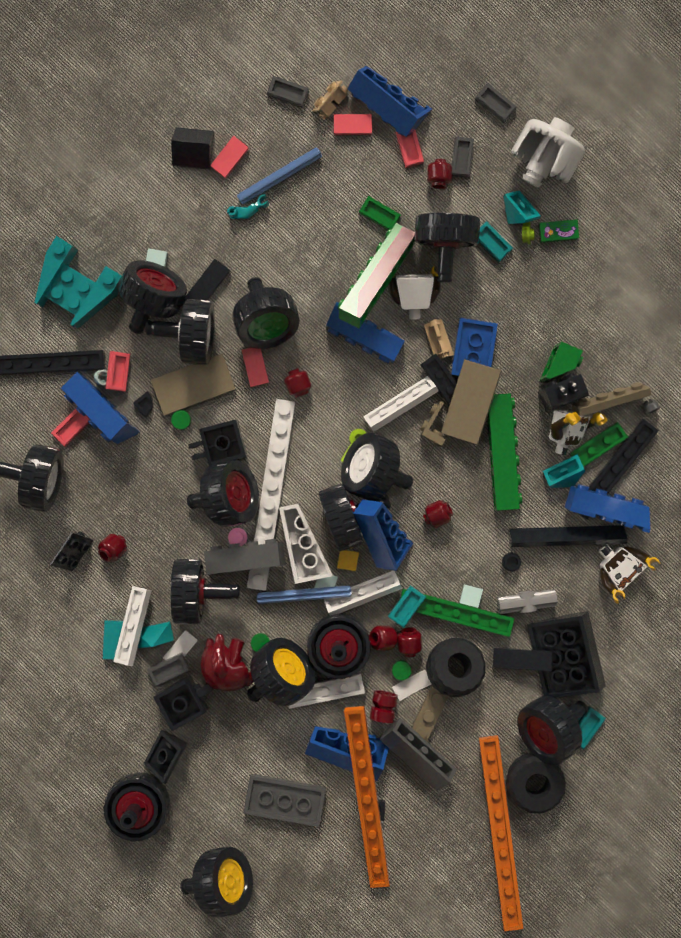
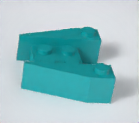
(71, 288)

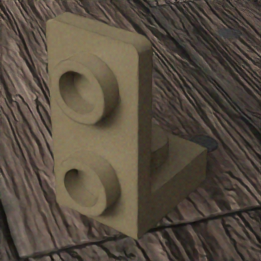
(434, 435)

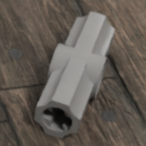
(527, 601)

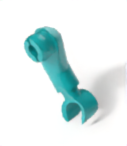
(247, 212)

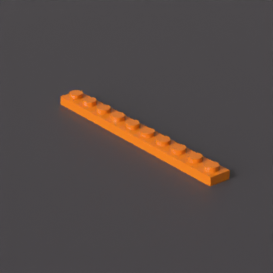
(367, 796)
(500, 833)

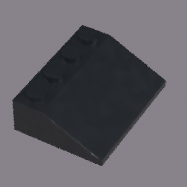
(574, 655)

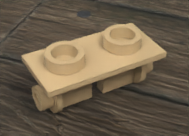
(335, 93)
(438, 338)

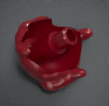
(223, 665)

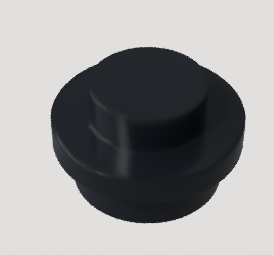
(511, 561)

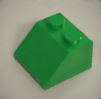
(561, 361)

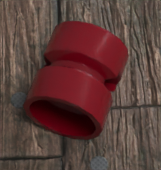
(383, 706)

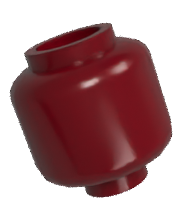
(439, 174)
(297, 383)
(438, 513)
(112, 548)
(383, 638)
(409, 641)

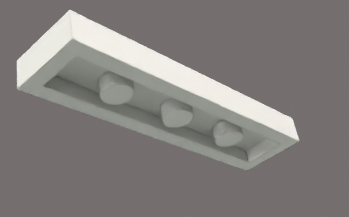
(400, 403)
(364, 593)
(132, 626)
(332, 690)

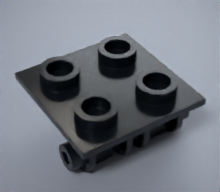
(72, 551)

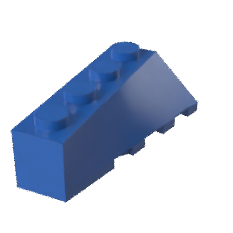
(388, 101)
(368, 336)
(98, 409)
(609, 507)
(382, 534)
(333, 748)

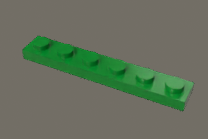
(465, 615)

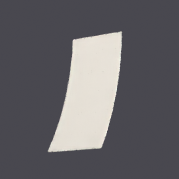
(183, 644)
(411, 685)

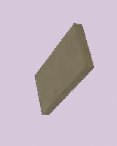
(193, 385)
(471, 401)

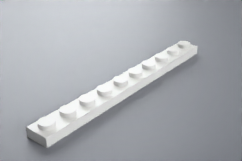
(272, 484)

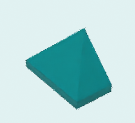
(519, 208)
(565, 473)
(156, 635)

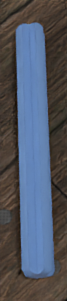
(279, 175)
(304, 594)

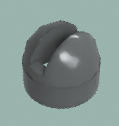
(652, 407)

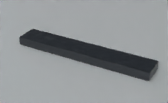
(52, 362)
(623, 458)
(567, 536)

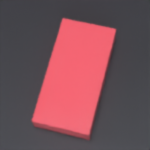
(352, 124)
(410, 149)
(229, 157)
(255, 366)
(117, 371)
(70, 427)

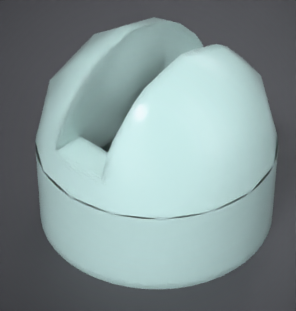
(103, 373)

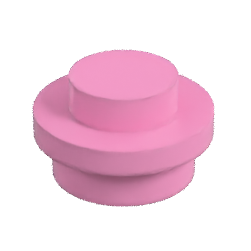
(237, 536)

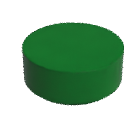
(181, 419)
(259, 640)
(401, 670)

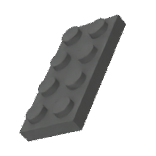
(284, 800)

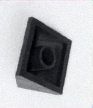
(192, 148)
(164, 755)

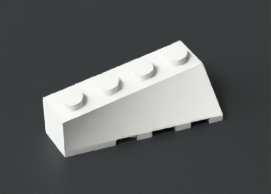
(303, 549)

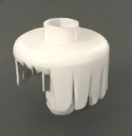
(549, 150)

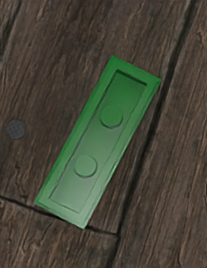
(600, 444)

